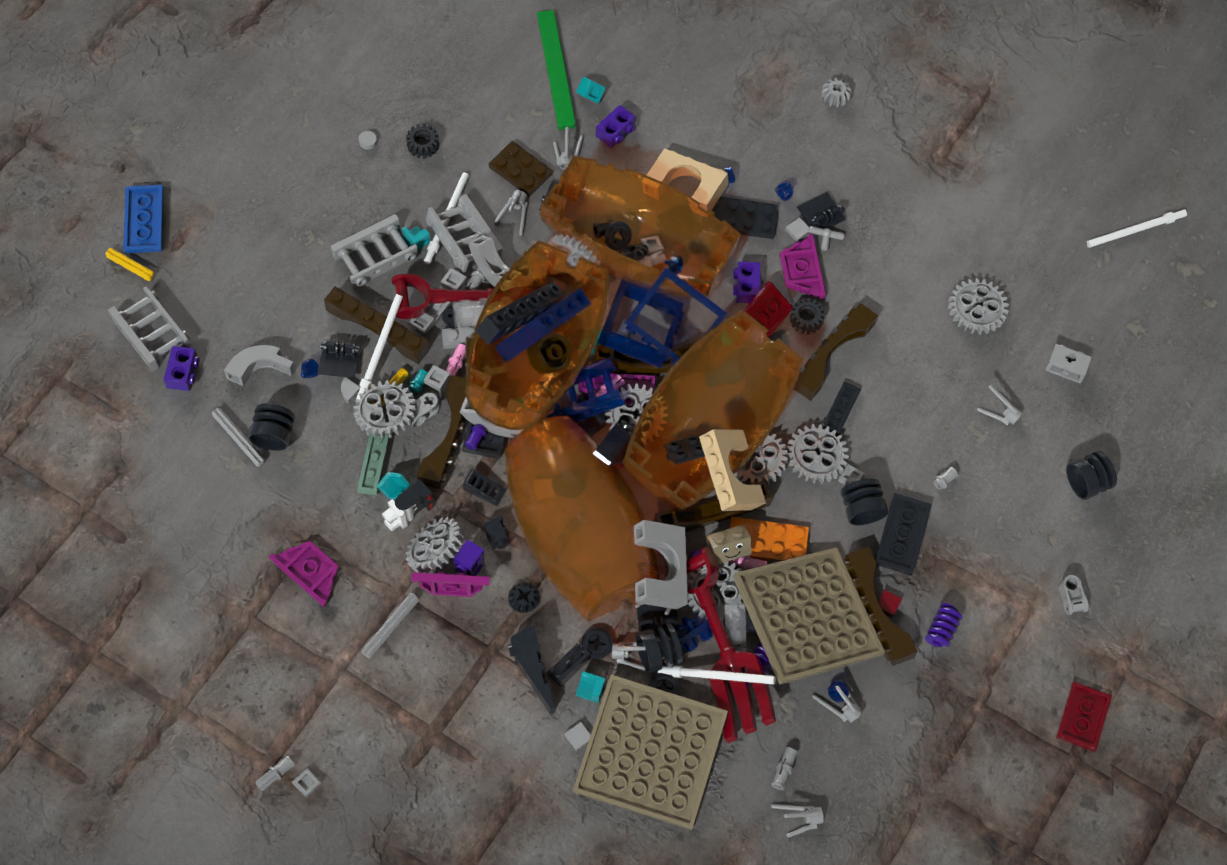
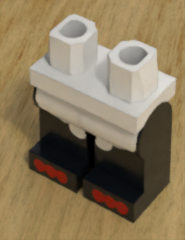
(408, 505)

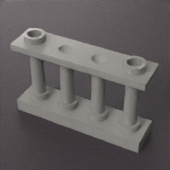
(473, 220)
(367, 236)
(140, 344)

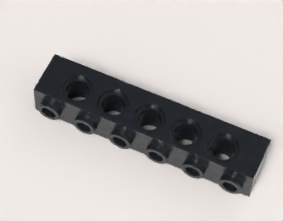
(519, 312)

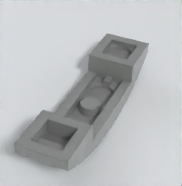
(452, 281)

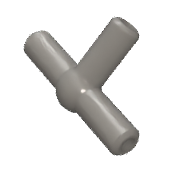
(827, 234)

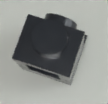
(496, 533)

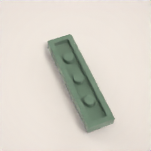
(373, 464)

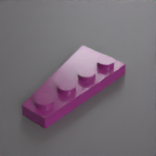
(642, 380)

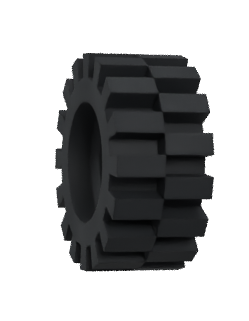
(422, 132)
(810, 307)

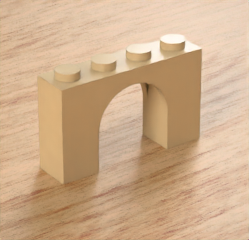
(673, 165)
(730, 491)

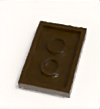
(520, 168)

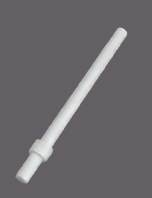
(1166, 218)
(434, 246)
(366, 382)
(678, 671)

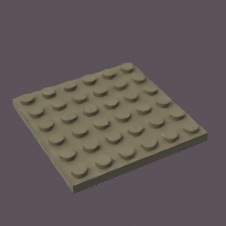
(808, 615)
(650, 752)

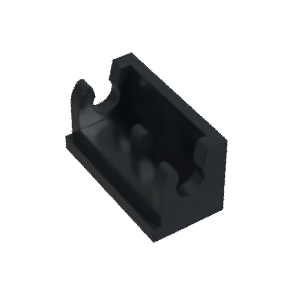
(569, 665)

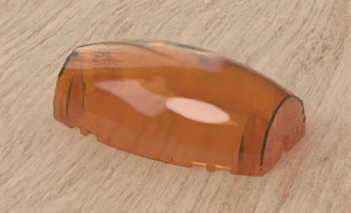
(650, 208)
(724, 383)
(514, 392)
(577, 516)

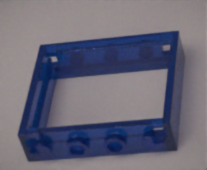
(543, 325)
(647, 338)
(632, 347)

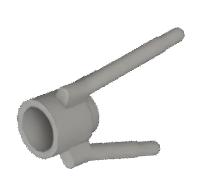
(565, 158)
(517, 201)
(1011, 413)
(621, 651)
(851, 710)
(811, 815)

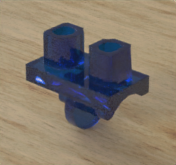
(701, 629)

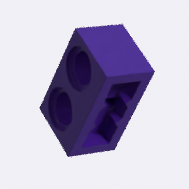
(614, 125)
(749, 282)
(177, 368)
(469, 559)

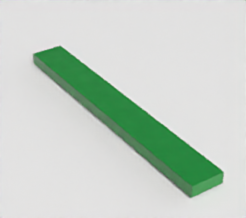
(556, 70)

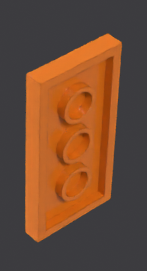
(774, 539)

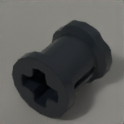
(599, 229)

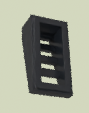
(480, 478)

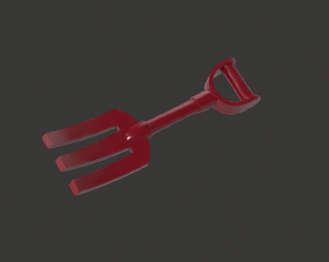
(431, 296)
(730, 659)

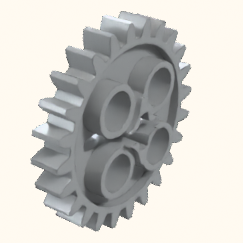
(574, 249)
(987, 318)
(640, 398)
(366, 412)
(818, 438)
(770, 465)
(434, 545)
(724, 586)

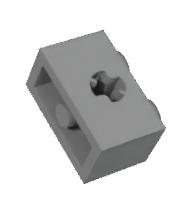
(1068, 363)

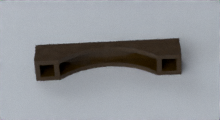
(351, 309)
(857, 325)
(629, 365)
(434, 466)
(705, 514)
(896, 642)

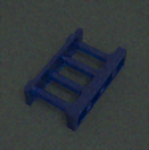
(595, 404)

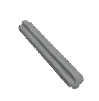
(238, 437)
(390, 625)

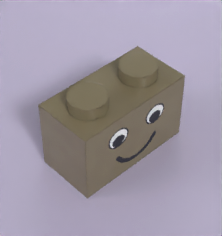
(730, 544)

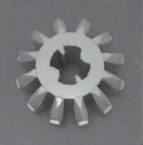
(836, 92)

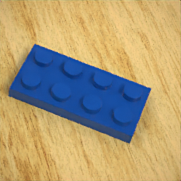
(143, 219)

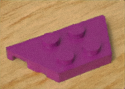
(802, 268)
(308, 569)
(450, 585)

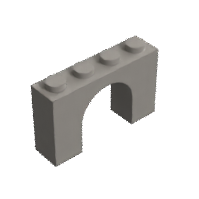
(671, 543)

